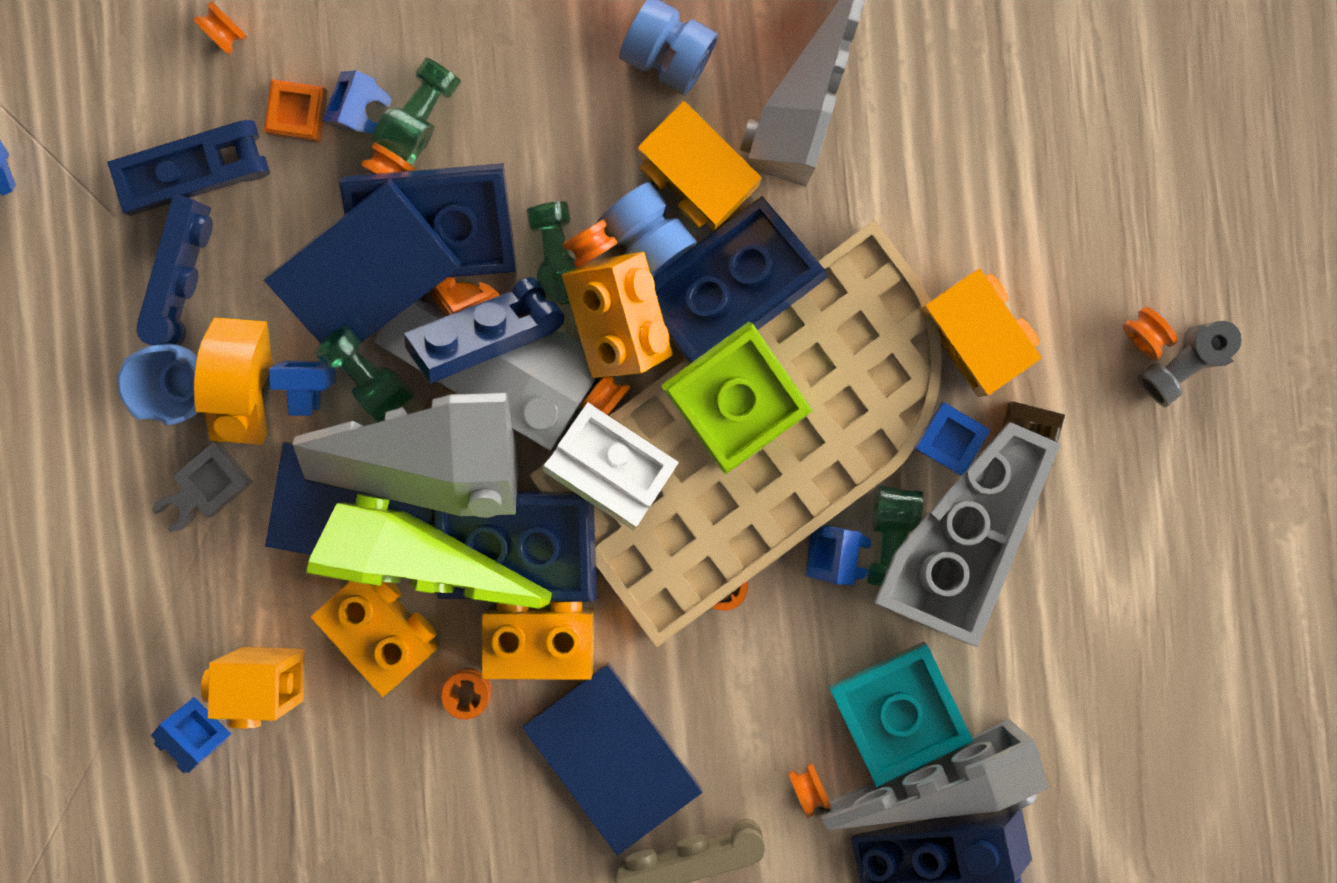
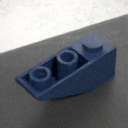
(946, 850)

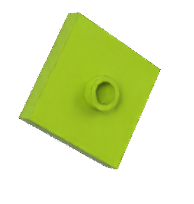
(737, 397)

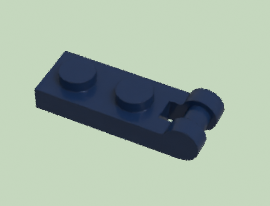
(187, 167)
(174, 272)
(483, 331)

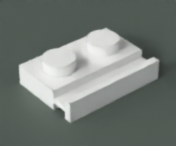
(610, 466)

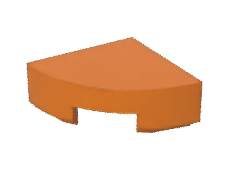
(457, 296)

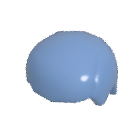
(159, 383)

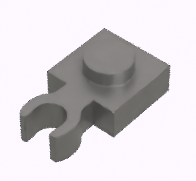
(207, 484)

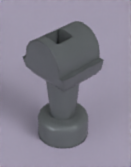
(1204, 348)

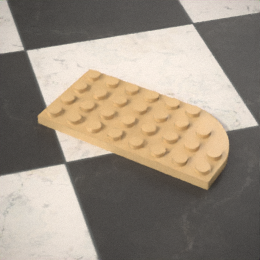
(872, 381)

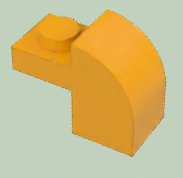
(230, 380)

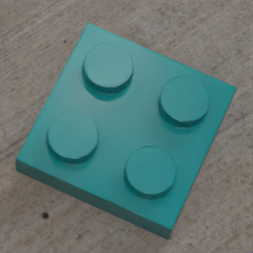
(900, 713)

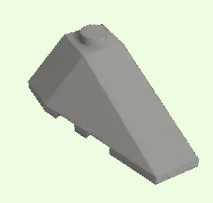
(800, 109)
(541, 379)
(441, 458)
(963, 549)
(981, 777)

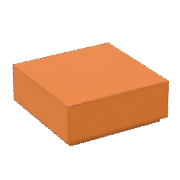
(295, 111)

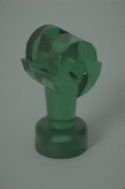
(406, 128)
(550, 219)
(375, 388)
(894, 516)

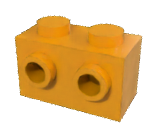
(697, 168)
(622, 317)
(982, 332)
(377, 632)
(538, 642)
(254, 685)

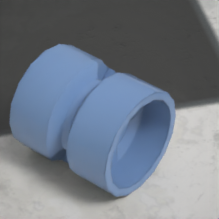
(653, 33)
(642, 226)

